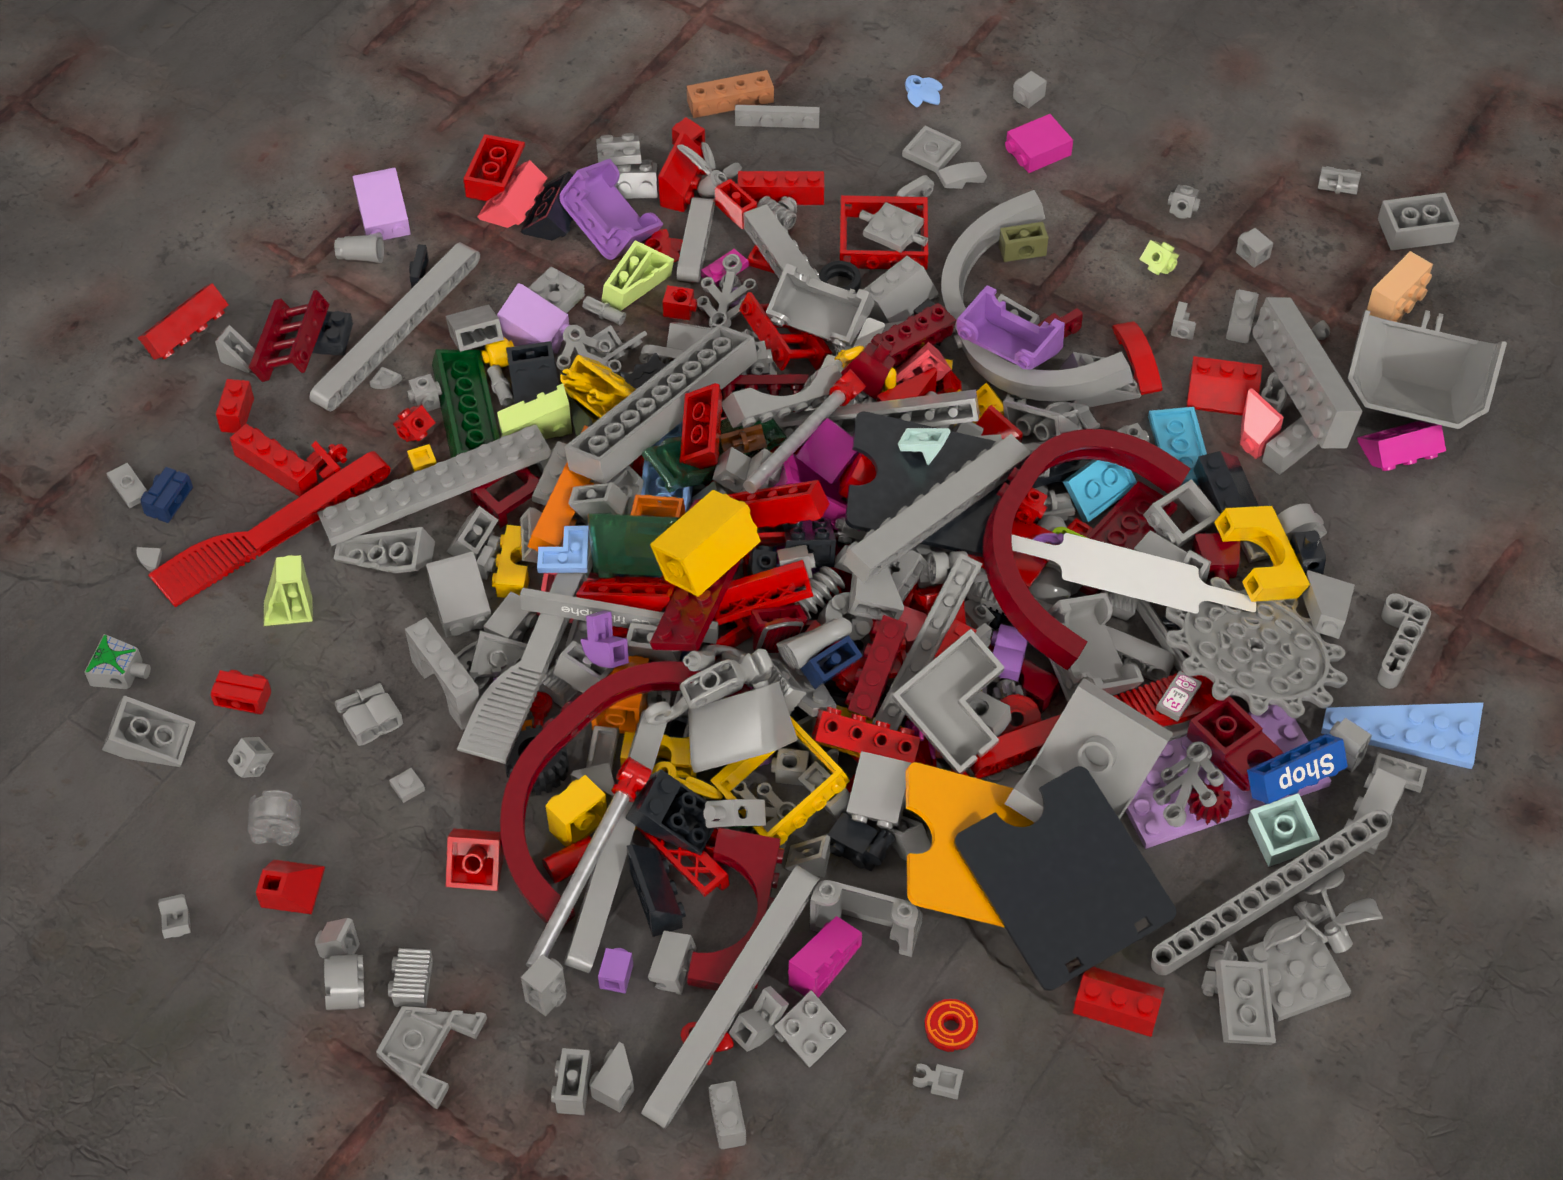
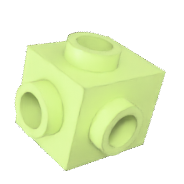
(1159, 257)

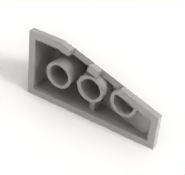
(388, 551)

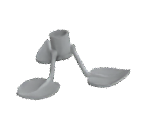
(1335, 931)

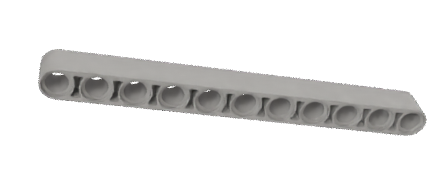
(394, 327)
(609, 866)
(1264, 901)
(730, 997)

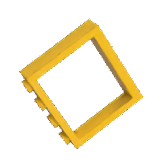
(735, 772)

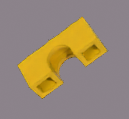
(509, 575)
(671, 748)

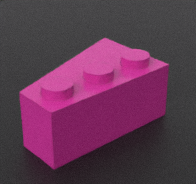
(823, 957)

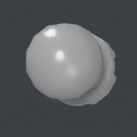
(1051, 586)

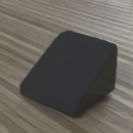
(677, 727)

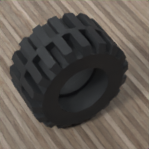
(554, 770)

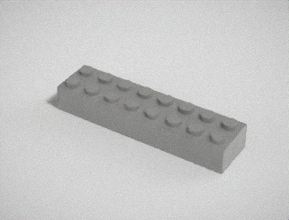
(1307, 373)

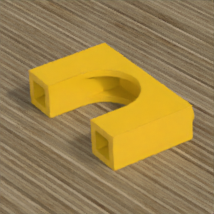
(1263, 528)

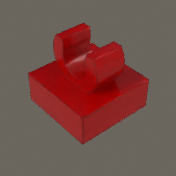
(949, 383)

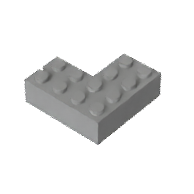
(939, 699)

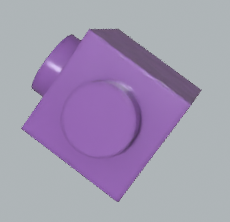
(615, 970)

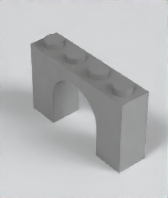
(433, 656)

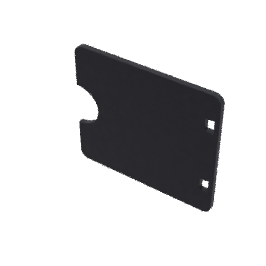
(905, 476)
(1067, 880)

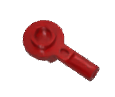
(540, 707)

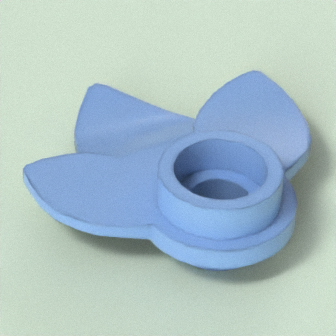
(922, 90)

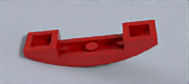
(1140, 356)

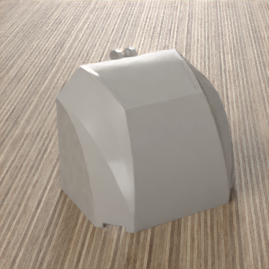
(1423, 371)

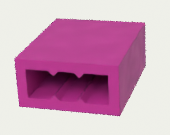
(1039, 143)

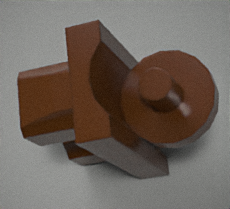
(744, 439)

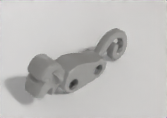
(713, 685)

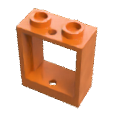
(650, 506)

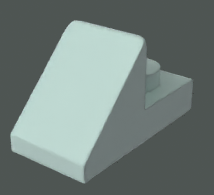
(925, 440)

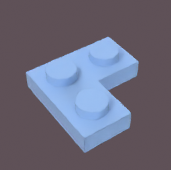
(570, 557)

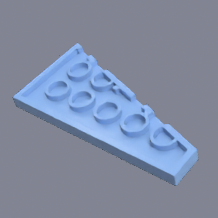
(1425, 730)

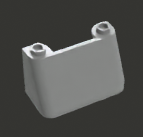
(819, 307)
(1099, 659)
(739, 727)
(834, 899)

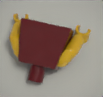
(871, 365)

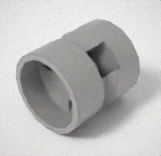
(940, 565)

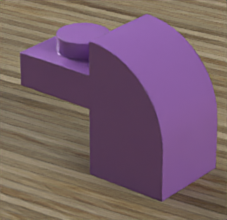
(601, 645)

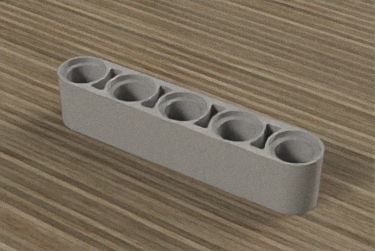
(695, 240)

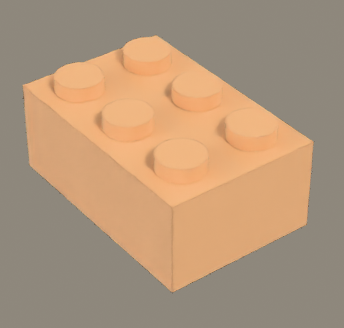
(1400, 288)

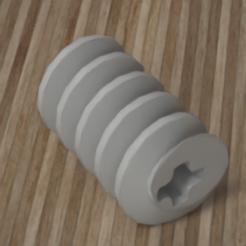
(822, 584)

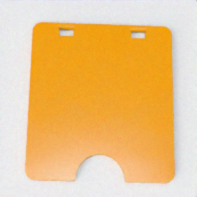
(948, 806)

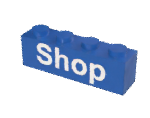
(1297, 768)

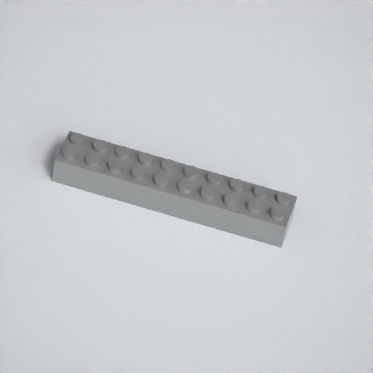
(658, 404)

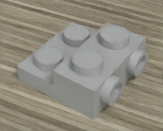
(620, 150)

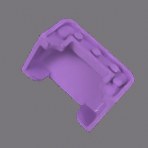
(604, 212)
(1008, 335)

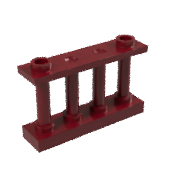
(275, 331)
(771, 382)

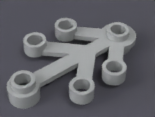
(727, 297)
(579, 342)
(1197, 756)
(775, 813)

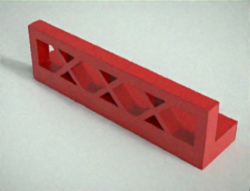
(761, 588)
(703, 863)

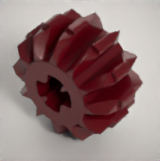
(1215, 812)

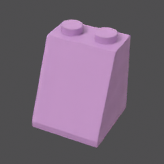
(381, 203)
(531, 319)

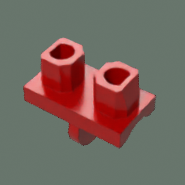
(320, 456)

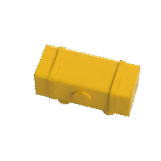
(595, 385)

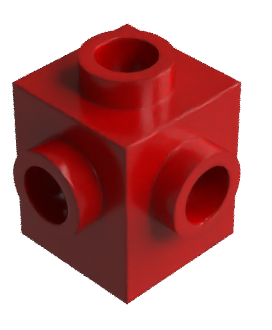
(413, 423)
(1032, 506)

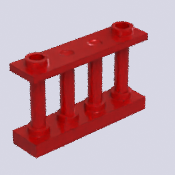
(811, 346)

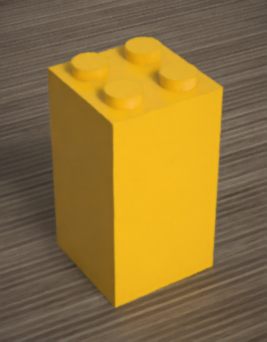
(705, 542)

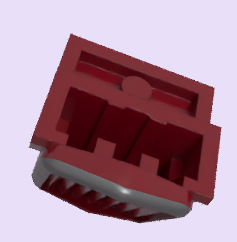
(775, 625)

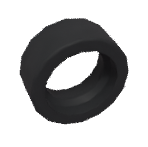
(843, 269)

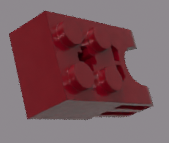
(1232, 739)

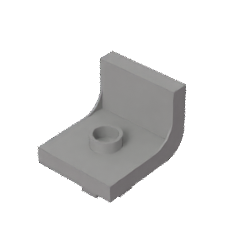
(1105, 739)

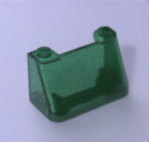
(623, 543)

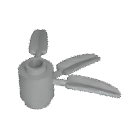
(713, 178)

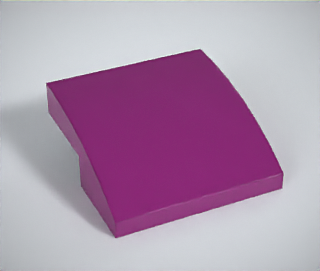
(828, 451)

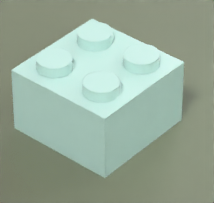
(1283, 829)

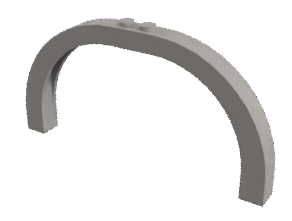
(1030, 384)

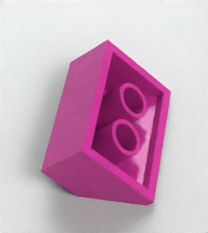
(1403, 444)

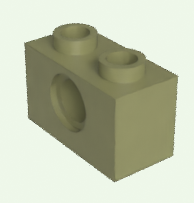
(1023, 241)

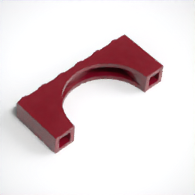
(756, 860)

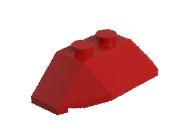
(630, 591)

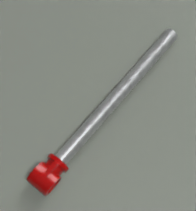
(840, 394)
(632, 779)

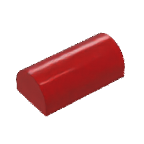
(565, 861)

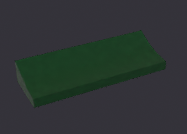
(464, 400)

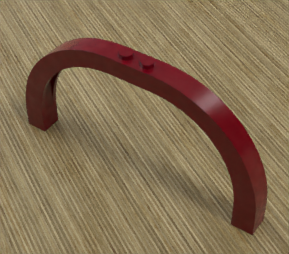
(1004, 578)
(555, 736)

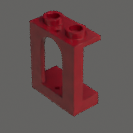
(499, 510)

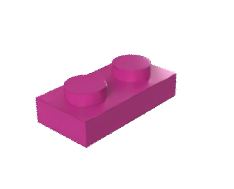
(716, 269)

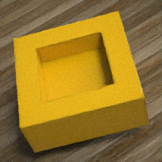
(421, 457)

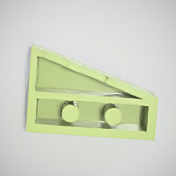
(636, 275)
(548, 412)
(288, 593)

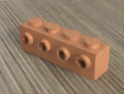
(725, 93)

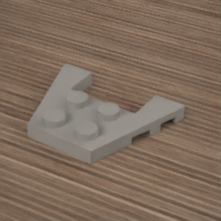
(416, 1039)

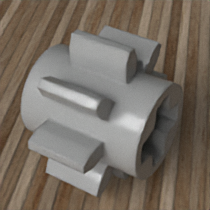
(1006, 688)

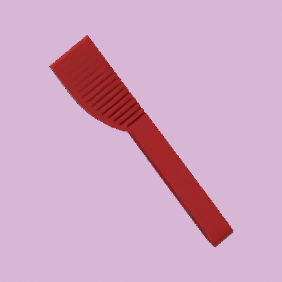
(220, 555)
(1026, 742)

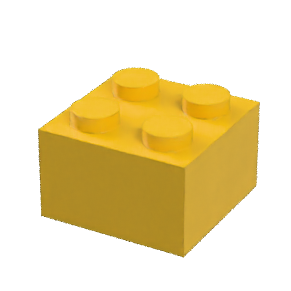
(576, 811)

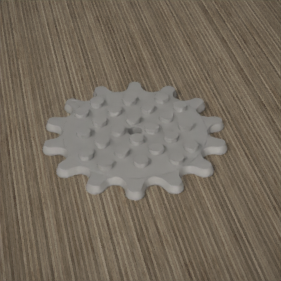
(1283, 671)

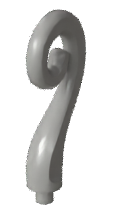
(706, 658)

